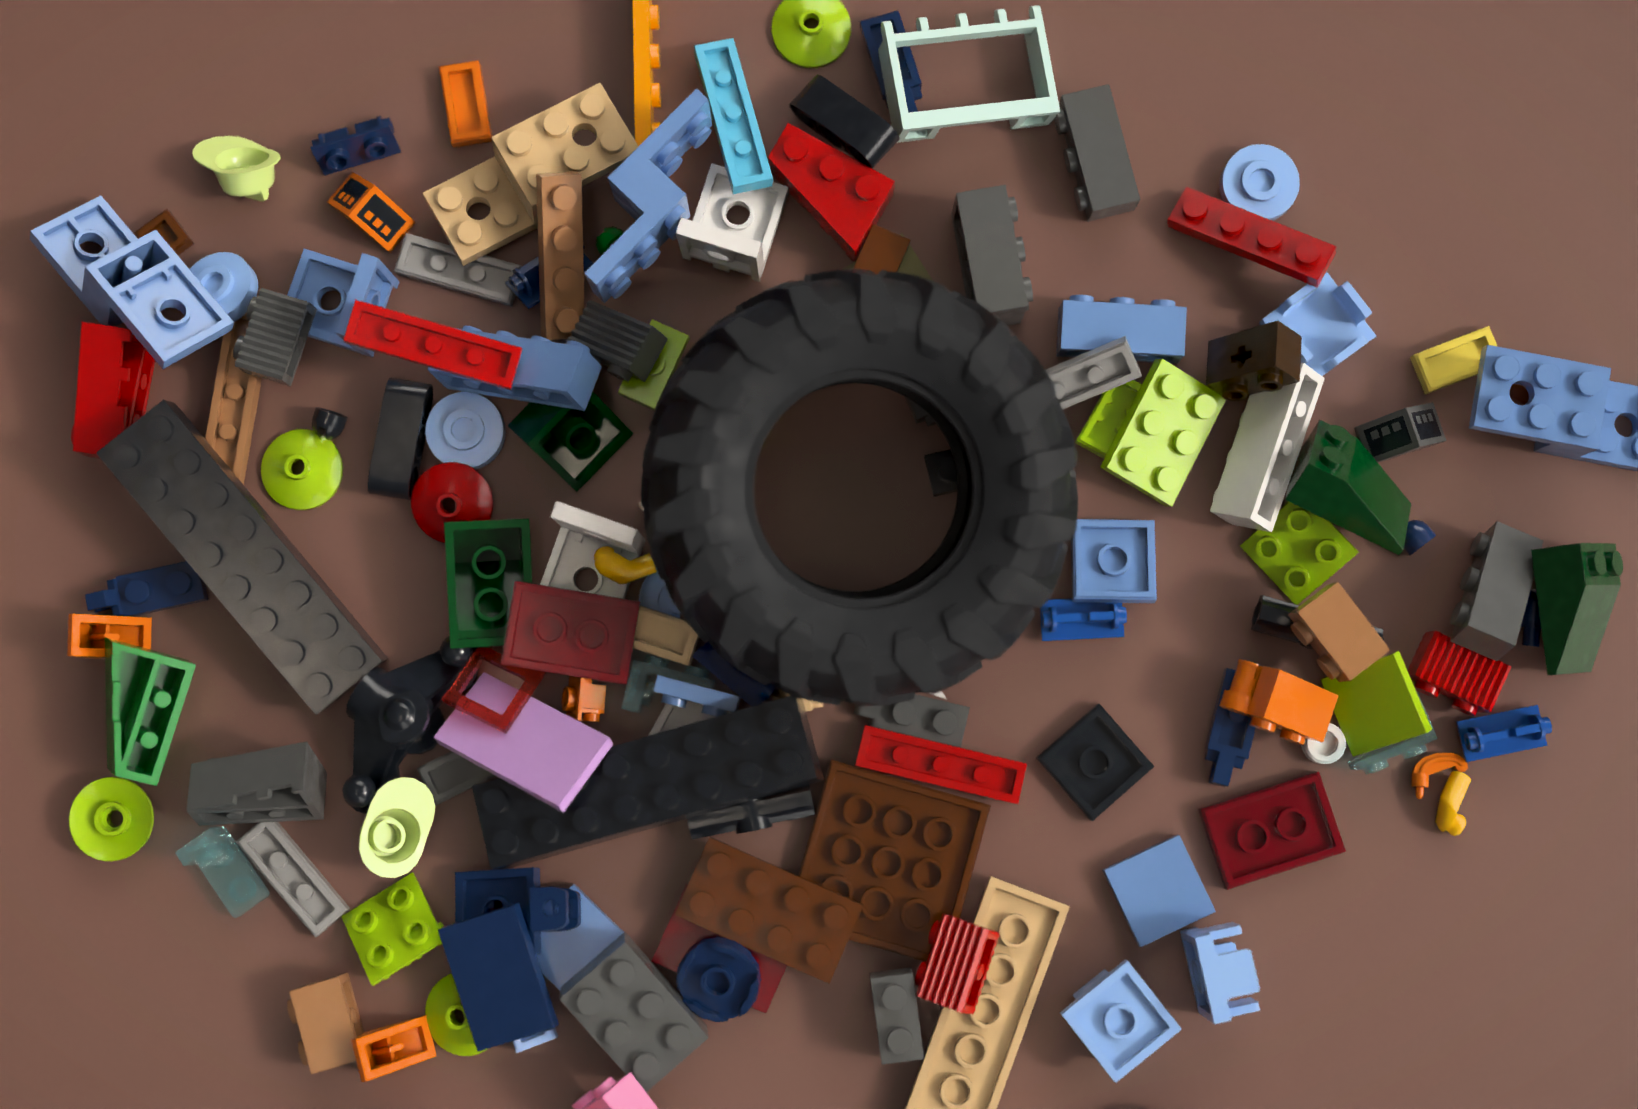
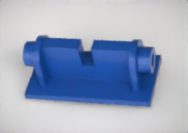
(1081, 620)
(1503, 733)

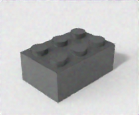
(991, 253)
(633, 1012)

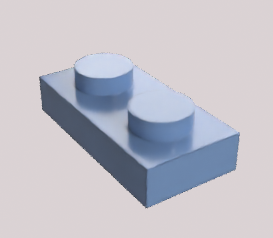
(679, 692)

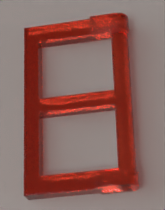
(455, 699)

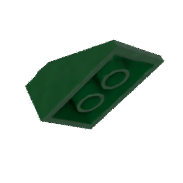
(1349, 488)
(481, 574)
(1575, 601)

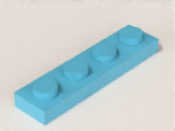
(733, 116)

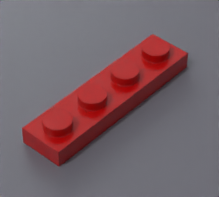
(1252, 236)
(432, 345)
(941, 764)

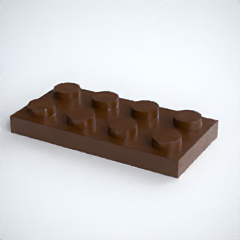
(769, 910)

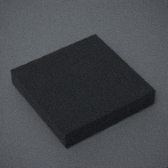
(1095, 762)

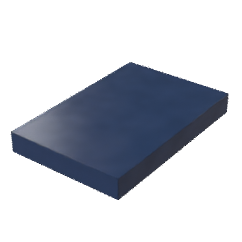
(498, 977)

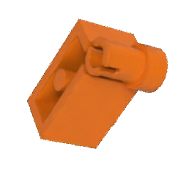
(1280, 702)

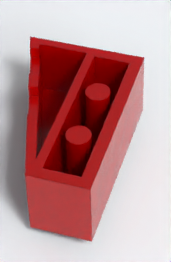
(831, 186)
(111, 386)

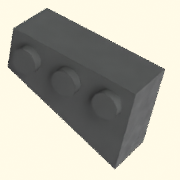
(258, 787)

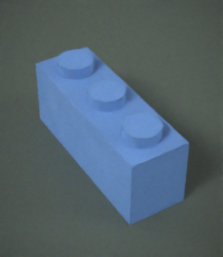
(1151, 330)

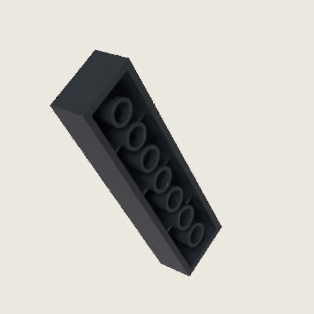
(242, 555)
(656, 783)

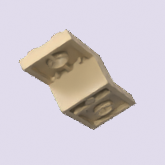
(509, 178)

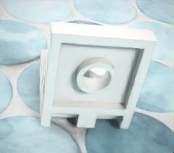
(729, 245)
(576, 544)

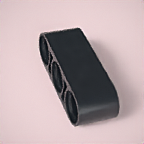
(844, 121)
(400, 438)

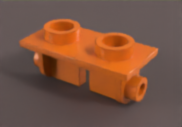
(585, 698)

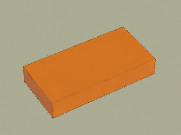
(465, 103)

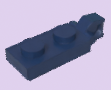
(873, 38)
(150, 591)
(1228, 738)

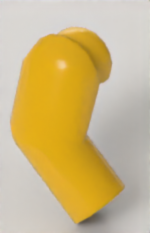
(621, 569)
(1449, 803)

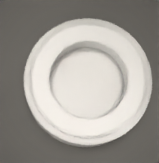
(1328, 751)

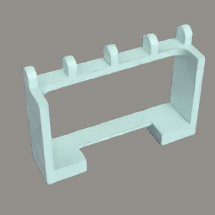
(1020, 113)

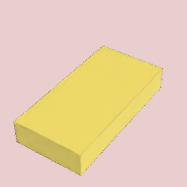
(1451, 360)

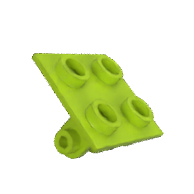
(1299, 551)
(393, 929)

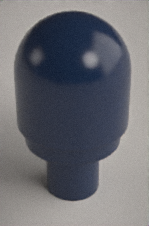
(1531, 621)

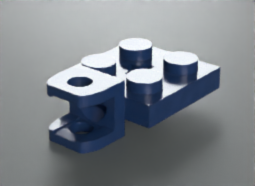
(480, 890)

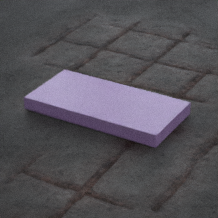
(539, 754)

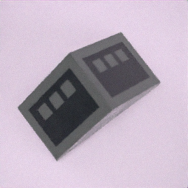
(1401, 432)

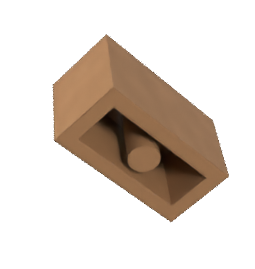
(1337, 633)
(326, 1022)

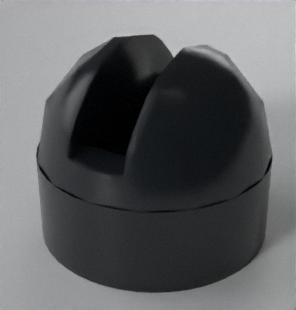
(328, 421)

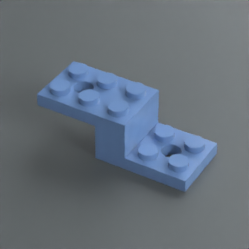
(650, 196)
(132, 281)
(1567, 408)

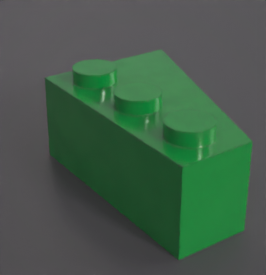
(142, 708)

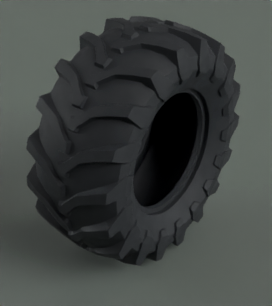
(1008, 518)

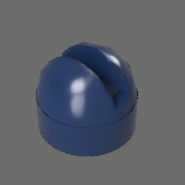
(1417, 535)

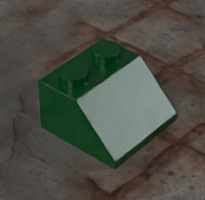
(572, 439)

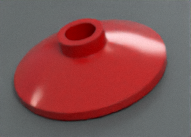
(455, 481)

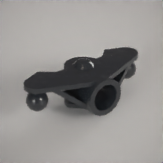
(398, 716)

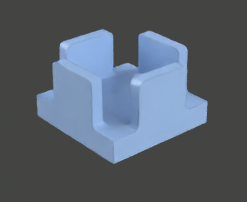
(1328, 320)
(1220, 972)
(1119, 1019)

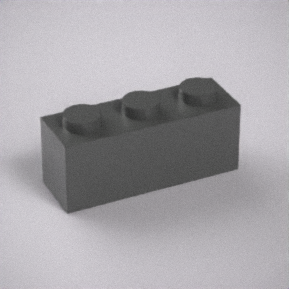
(1097, 153)
(1495, 591)

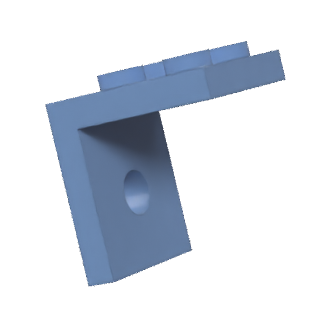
(365, 282)

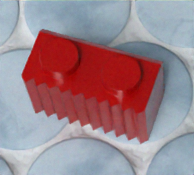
(1457, 674)
(956, 963)

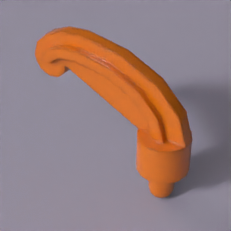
(1433, 764)

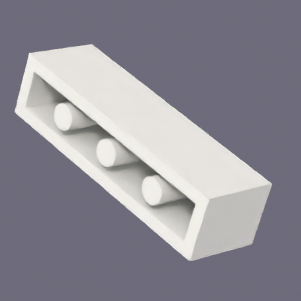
(1266, 453)

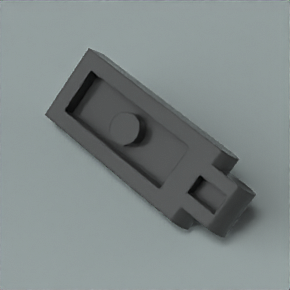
(920, 718)

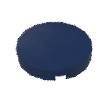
(718, 979)

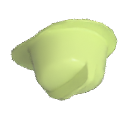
(239, 165)
(396, 827)

